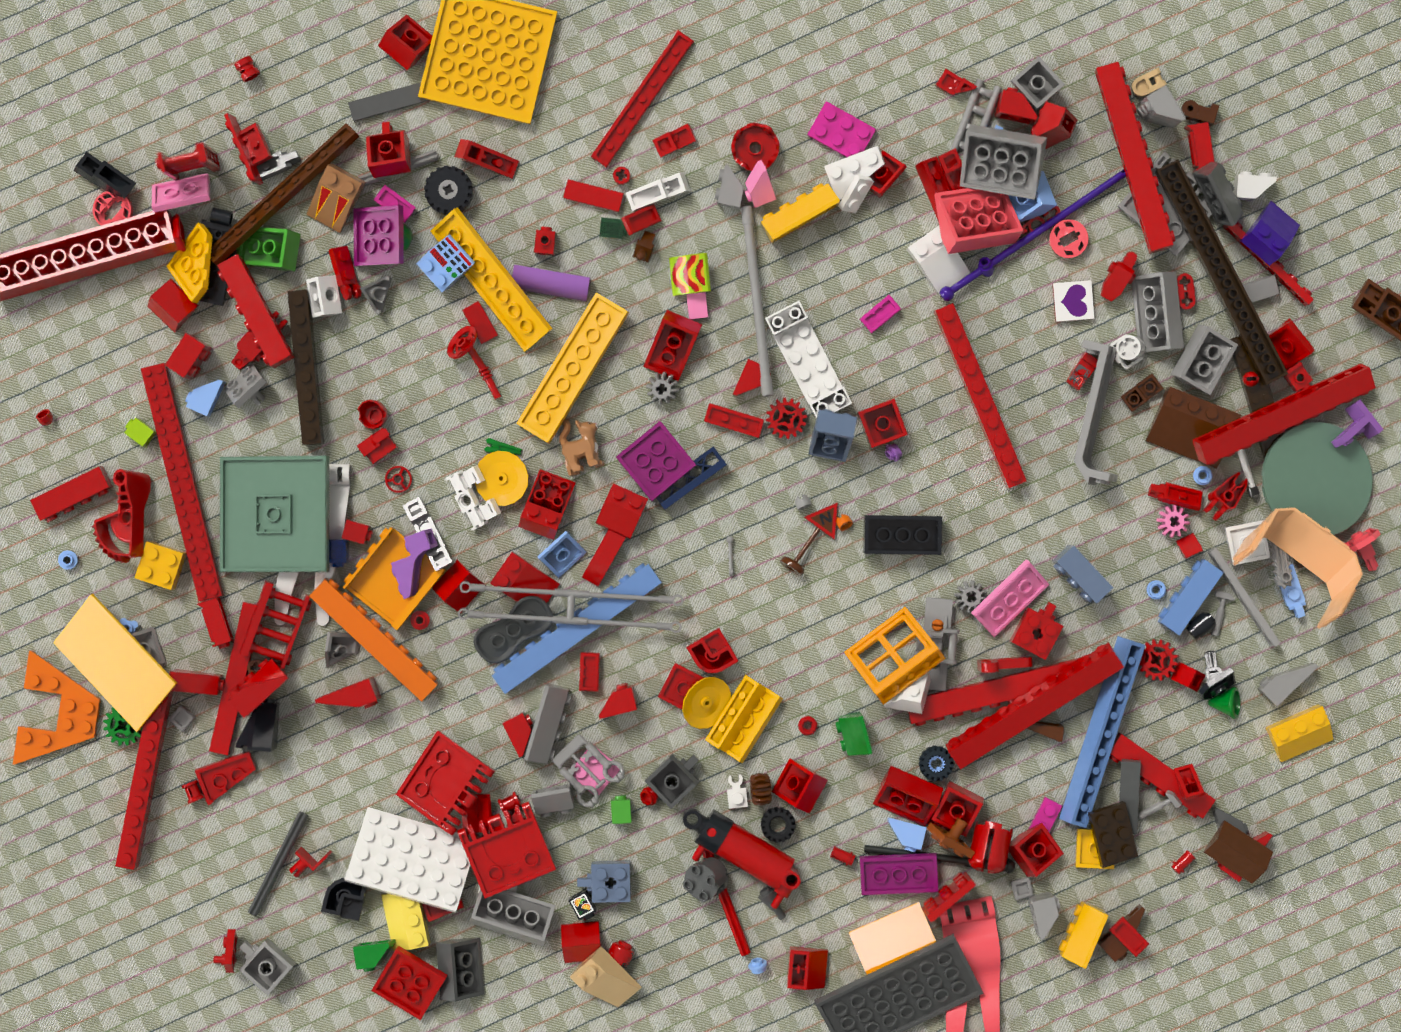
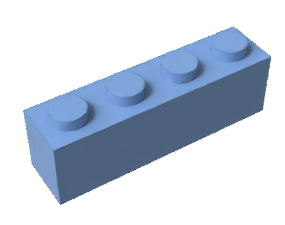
(1190, 596)

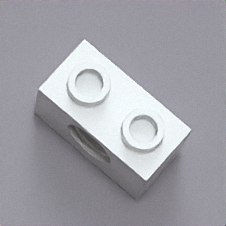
(324, 296)

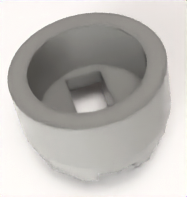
(803, 503)

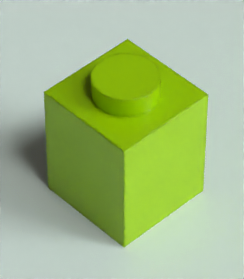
(140, 431)

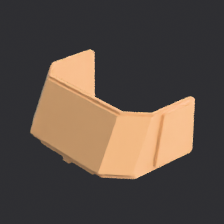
(1315, 550)

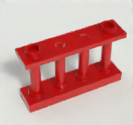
(201, 157)
(255, 627)

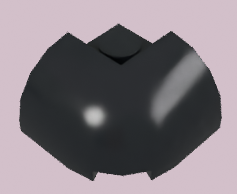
(344, 900)

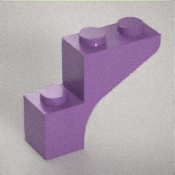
(408, 569)

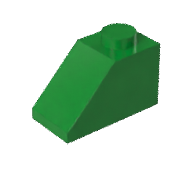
(371, 954)

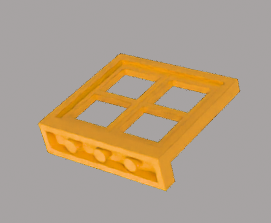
(907, 672)

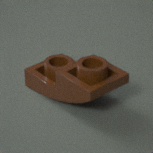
(1142, 392)

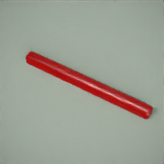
(732, 917)

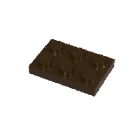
(1112, 834)

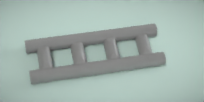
(971, 107)

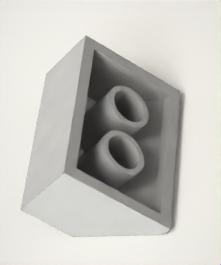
(1161, 108)
(1204, 359)

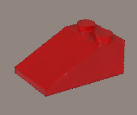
(672, 345)
(520, 573)
(359, 694)

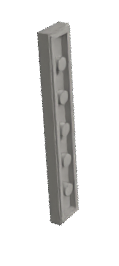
(1243, 597)

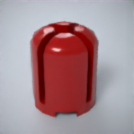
(999, 848)

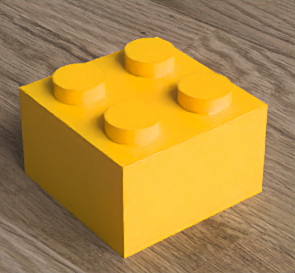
(160, 565)

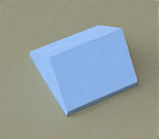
(562, 554)

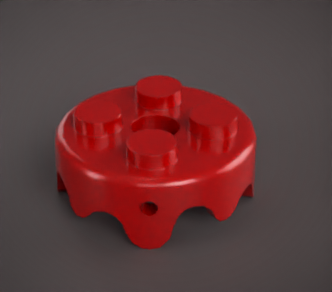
(758, 134)

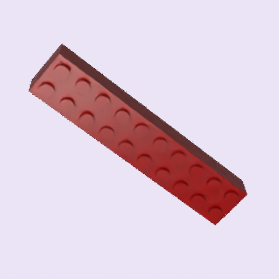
(86, 253)

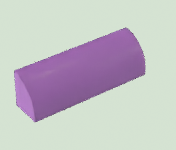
(551, 283)

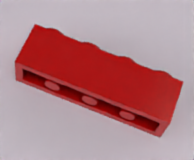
(71, 494)

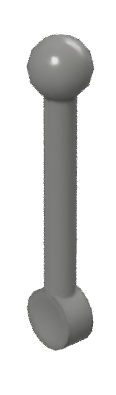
(730, 539)

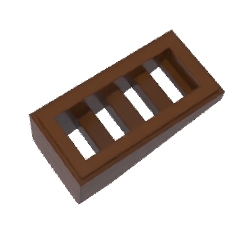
(1050, 730)

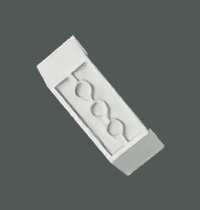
(807, 359)

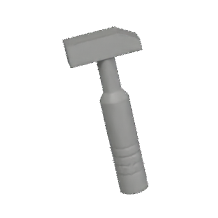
(1220, 611)
(1160, 805)

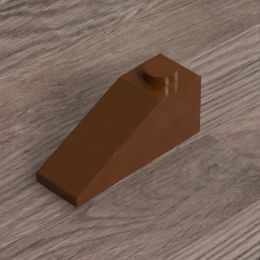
(1112, 945)

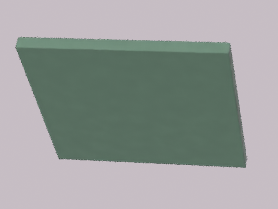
(274, 514)

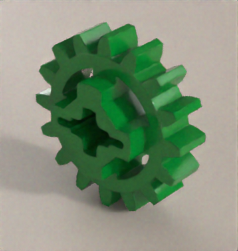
(113, 731)

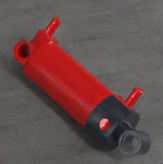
(745, 851)

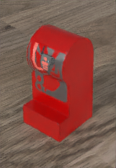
(1082, 371)

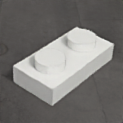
(855, 193)

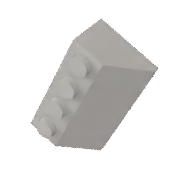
(1158, 311)
(546, 724)
(514, 915)

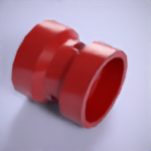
(247, 69)

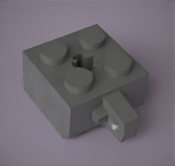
(673, 767)

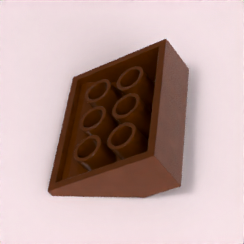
(1184, 418)

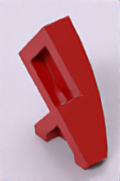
(954, 84)

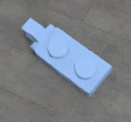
(1293, 595)

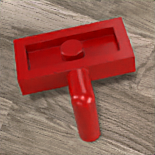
(230, 945)

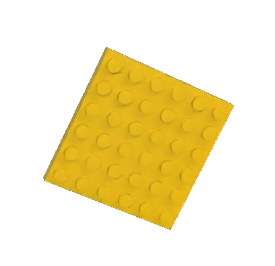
(488, 56)

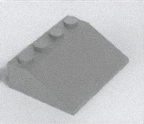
(1002, 161)

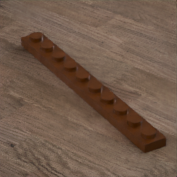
(282, 193)

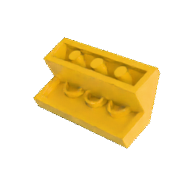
(744, 719)

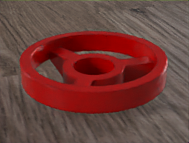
(393, 479)

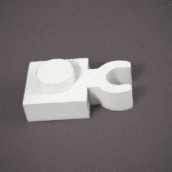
(736, 796)

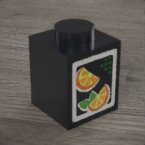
(582, 905)

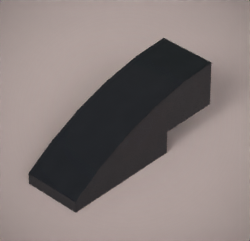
(104, 175)

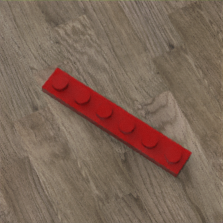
(1289, 281)

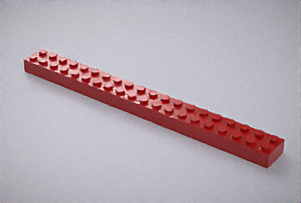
(182, 482)

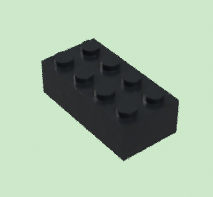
(902, 535)

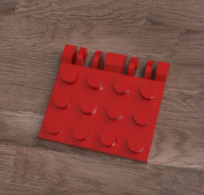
(442, 781)
(508, 853)

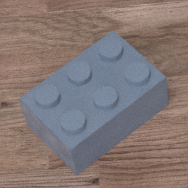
(832, 435)
(1082, 574)

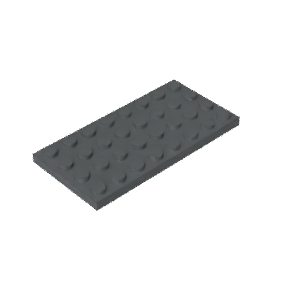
(903, 991)

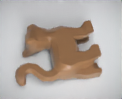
(579, 449)

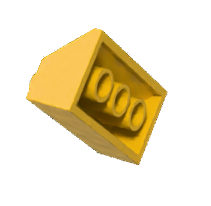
(800, 212)

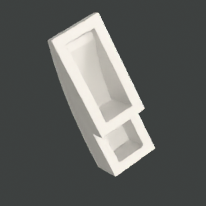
(658, 191)

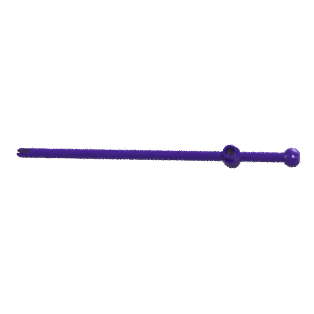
(986, 265)

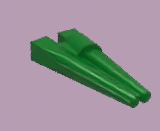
(499, 446)

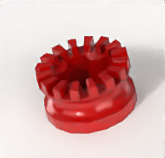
(624, 180)

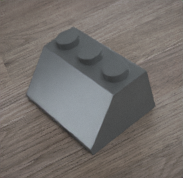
(1219, 193)
(463, 965)

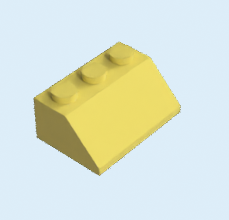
(406, 922)

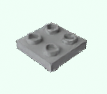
(246, 386)

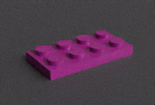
(899, 874)

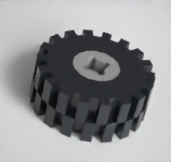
(445, 197)

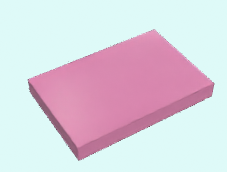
(180, 192)

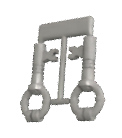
(569, 751)

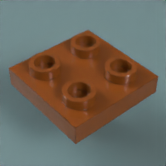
(951, 838)

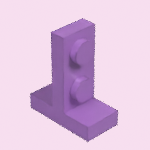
(1363, 422)

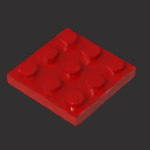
(948, 896)
(409, 982)

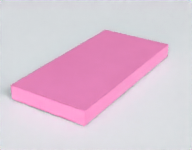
(1010, 598)

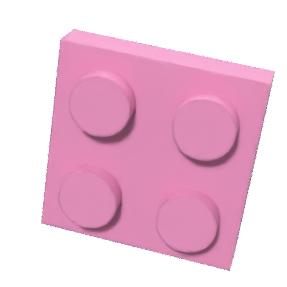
(597, 769)

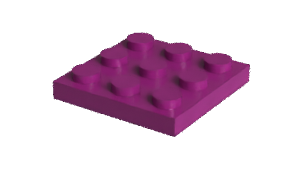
(378, 235)
(656, 461)

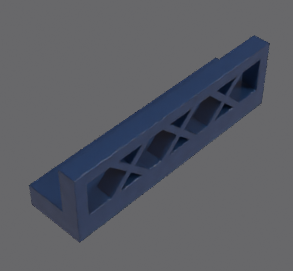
(696, 481)

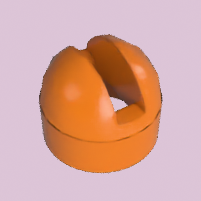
(844, 522)

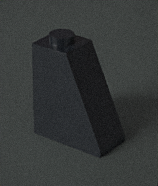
(261, 728)

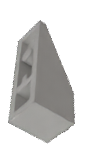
(1281, 685)

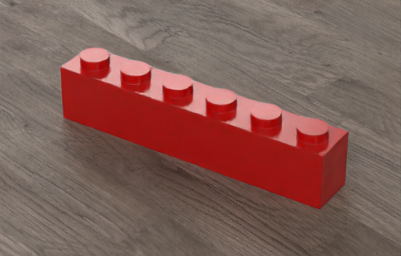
(255, 310)
(1159, 774)

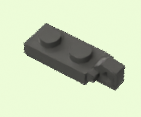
(277, 164)

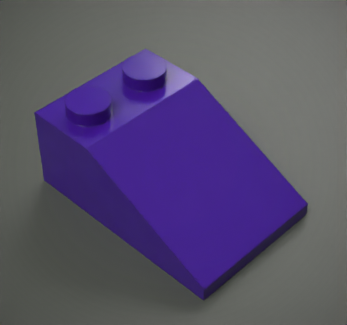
(1271, 233)

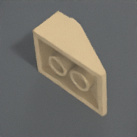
(605, 978)

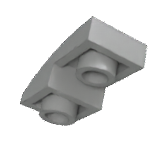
(1262, 288)

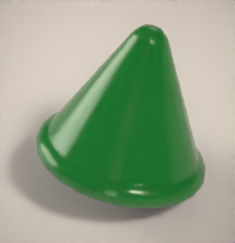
(1227, 702)

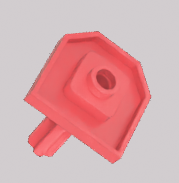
(1362, 545)

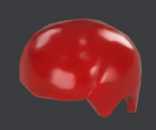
(372, 414)

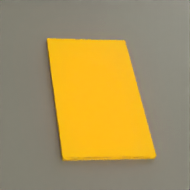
(115, 662)

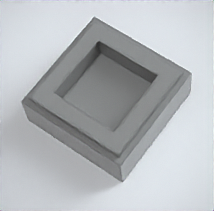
(182, 718)
(1022, 888)

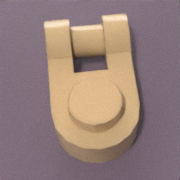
(1142, 85)

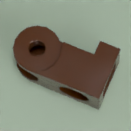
(1199, 113)

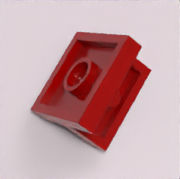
(1290, 343)

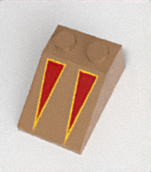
(335, 197)

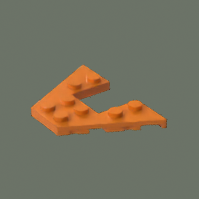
(76, 715)

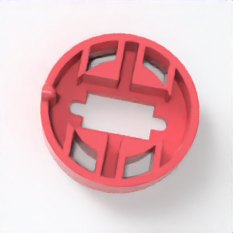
(106, 204)
(1073, 247)

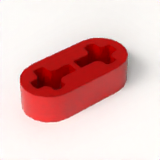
(1190, 292)

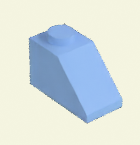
(205, 397)
(908, 834)

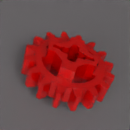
(790, 426)
(1165, 655)

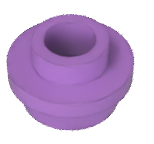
(893, 452)

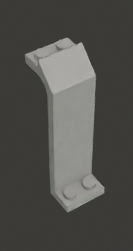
(1093, 414)

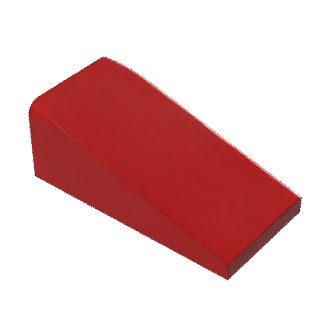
(479, 320)

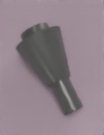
(767, 896)

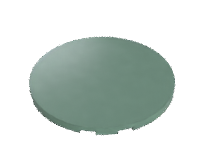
(1317, 478)

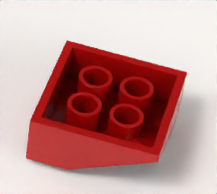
(257, 687)

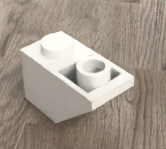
(1251, 186)

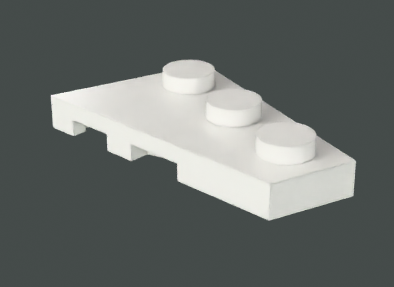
(843, 171)

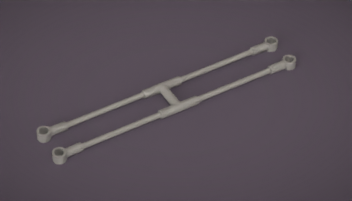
(570, 619)

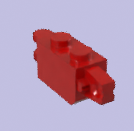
(248, 350)

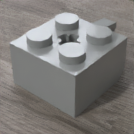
(258, 957)

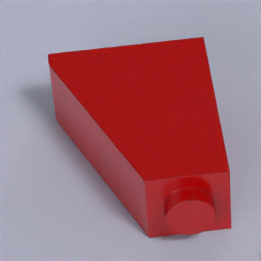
(197, 682)

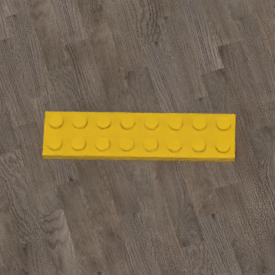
(495, 282)
(572, 368)

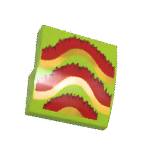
(689, 274)

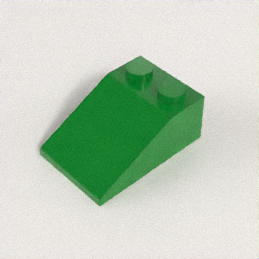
(854, 734)

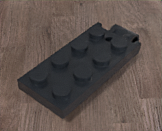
(219, 222)

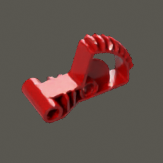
(128, 519)

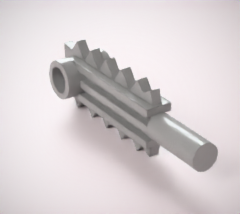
(1280, 564)

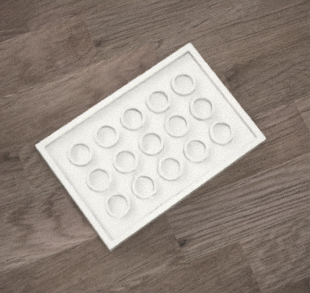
(409, 860)

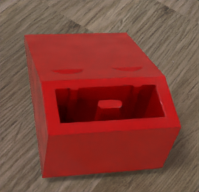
(546, 504)

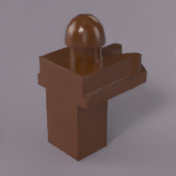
(644, 247)

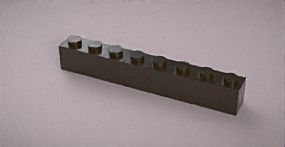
(305, 367)

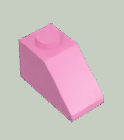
(759, 186)

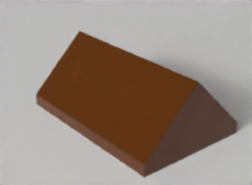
(1239, 852)

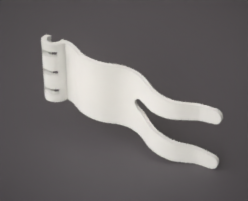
(338, 502)

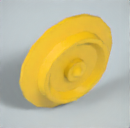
(504, 478)
(705, 702)

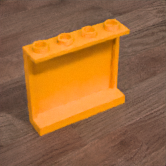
(378, 586)

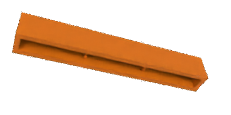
(374, 639)

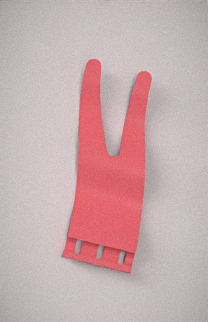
(981, 947)

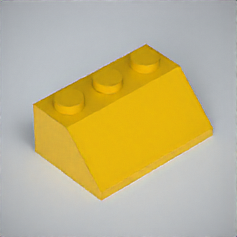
(1300, 732)
(1083, 934)

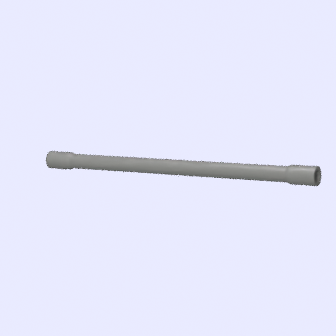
(766, 380)

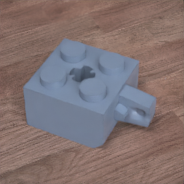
(602, 891)

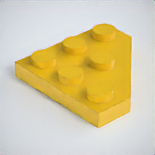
(193, 265)

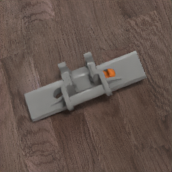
(936, 622)

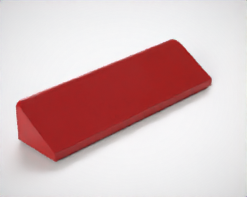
(932, 179)

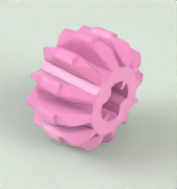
(1172, 513)

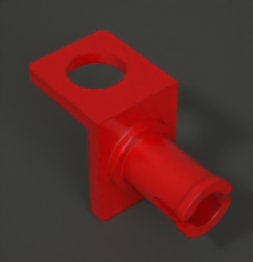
(305, 861)

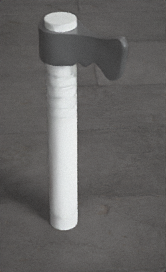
(1252, 488)

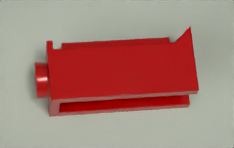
(1200, 144)
(216, 622)

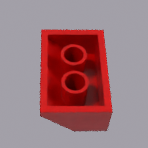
(908, 796)

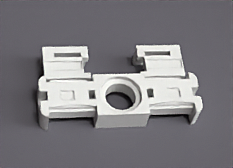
(461, 485)

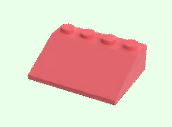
(976, 219)

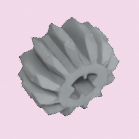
(668, 393)
(963, 597)

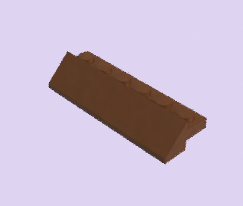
(1380, 307)

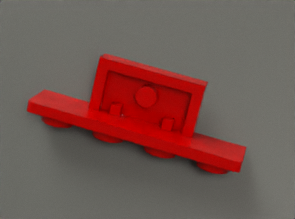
(251, 146)

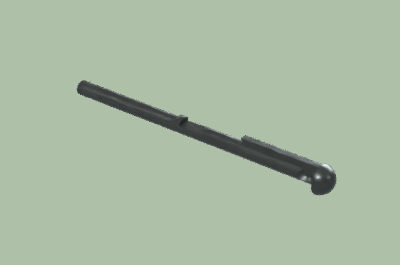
(1010, 865)

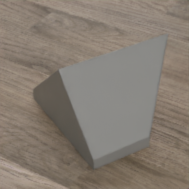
(377, 293)
(339, 646)

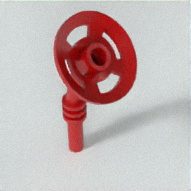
(467, 347)

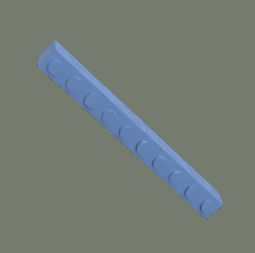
(567, 635)
(1101, 735)

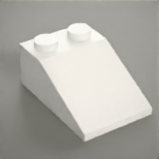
(936, 263)

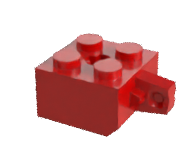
(388, 152)
(1048, 630)

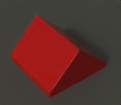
(886, 175)
(171, 305)
(449, 586)
(580, 940)

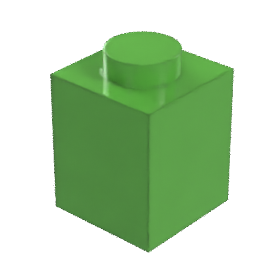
(621, 809)

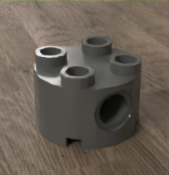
(706, 879)

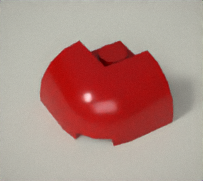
(712, 652)

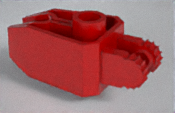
(1119, 276)
(1226, 496)

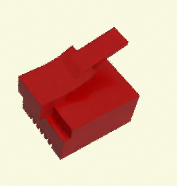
(377, 445)

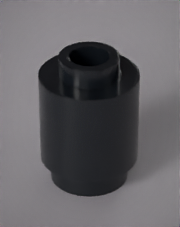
(1201, 625)

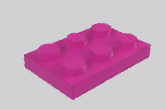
(840, 131)

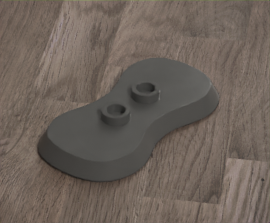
(499, 639)

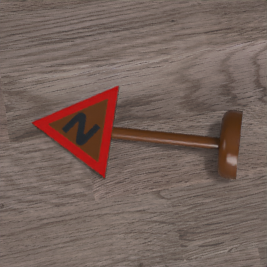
(825, 521)

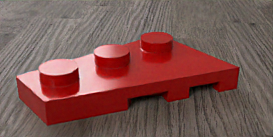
(222, 775)

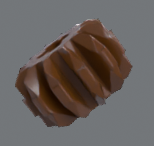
(760, 789)

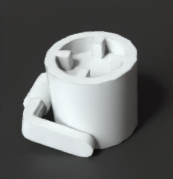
(1129, 348)

